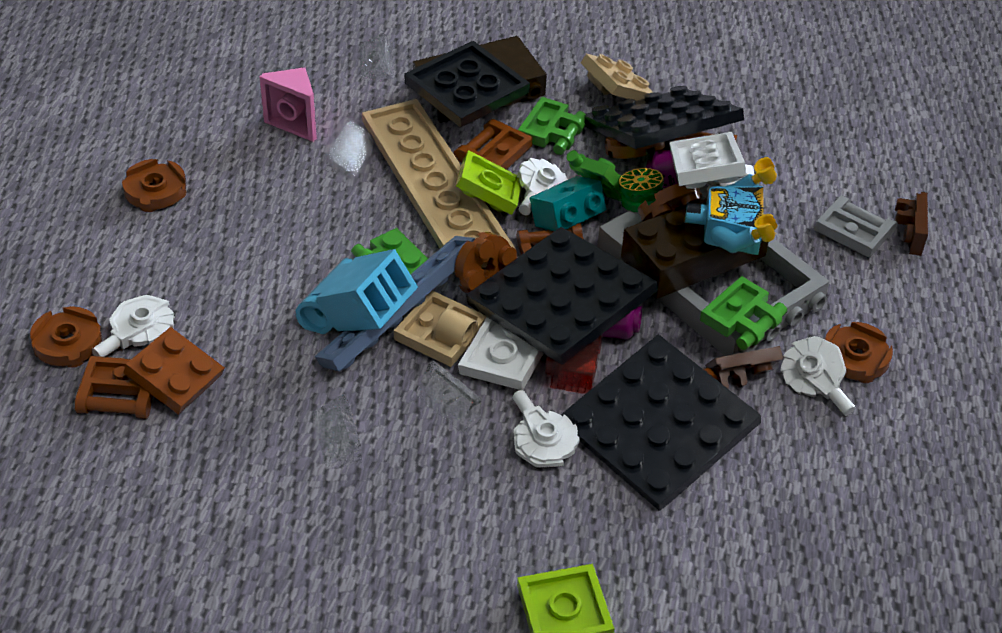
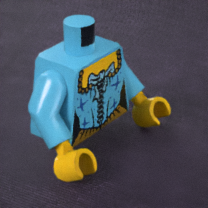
(735, 212)

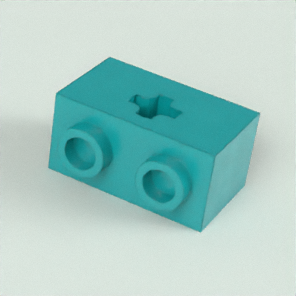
(567, 203)

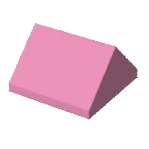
(289, 102)

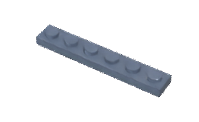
(430, 275)

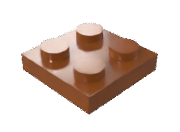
(173, 370)

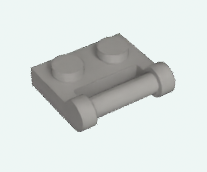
(855, 226)

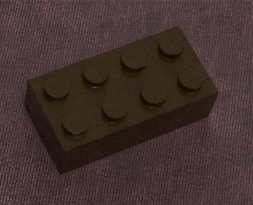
(677, 253)

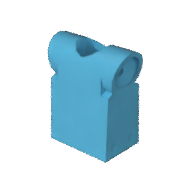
(358, 294)

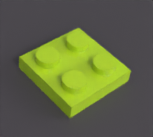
(489, 183)
(565, 601)

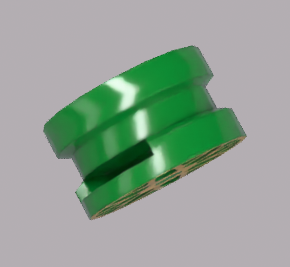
(639, 188)

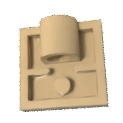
(615, 77)
(440, 328)

